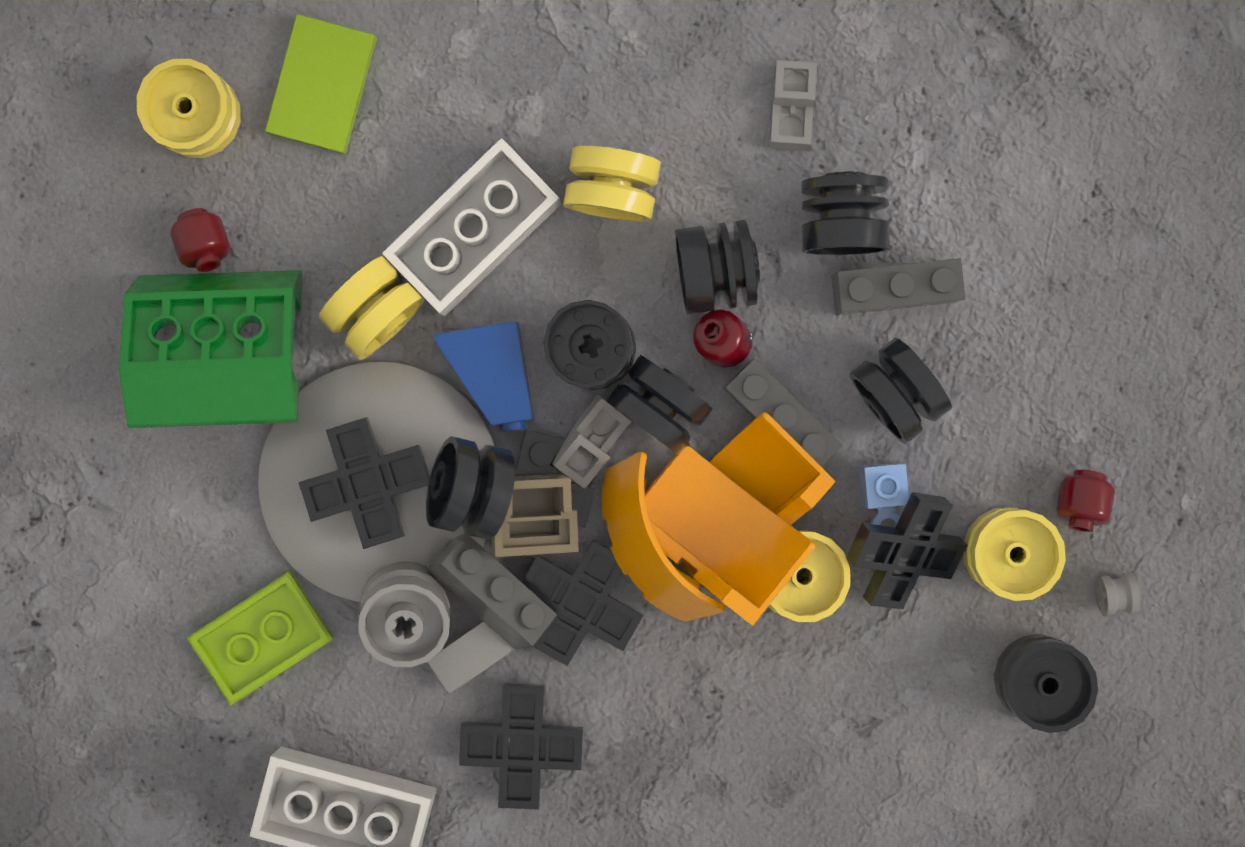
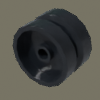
(900, 390)
(661, 402)
(470, 488)
(1068, 691)

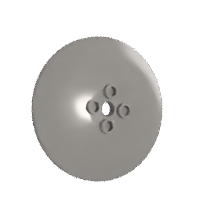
(404, 410)

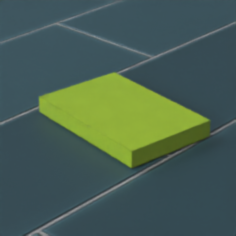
(321, 84)
(260, 637)

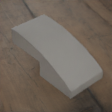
(793, 105)
(589, 440)
(468, 656)

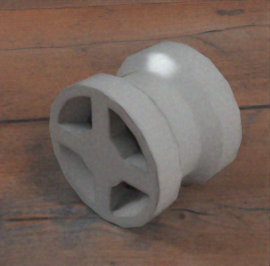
(1118, 594)

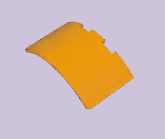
(773, 469)
(723, 534)
(638, 549)

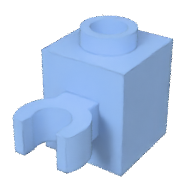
(883, 488)

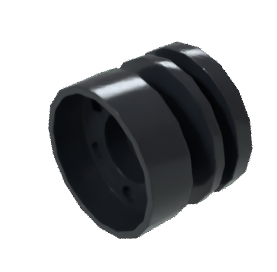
(845, 214)
(717, 266)
(568, 335)

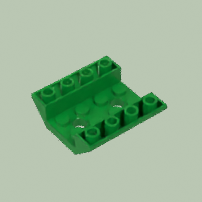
(207, 368)

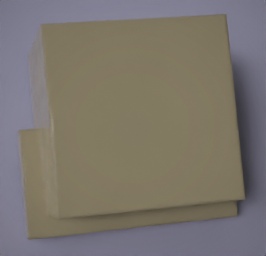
(538, 518)

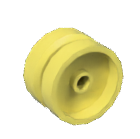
(170, 92)
(612, 183)
(371, 307)
(1038, 557)
(824, 583)

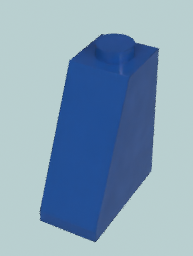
(492, 370)

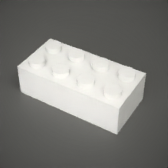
(472, 227)
(338, 805)

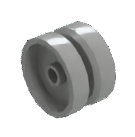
(404, 615)

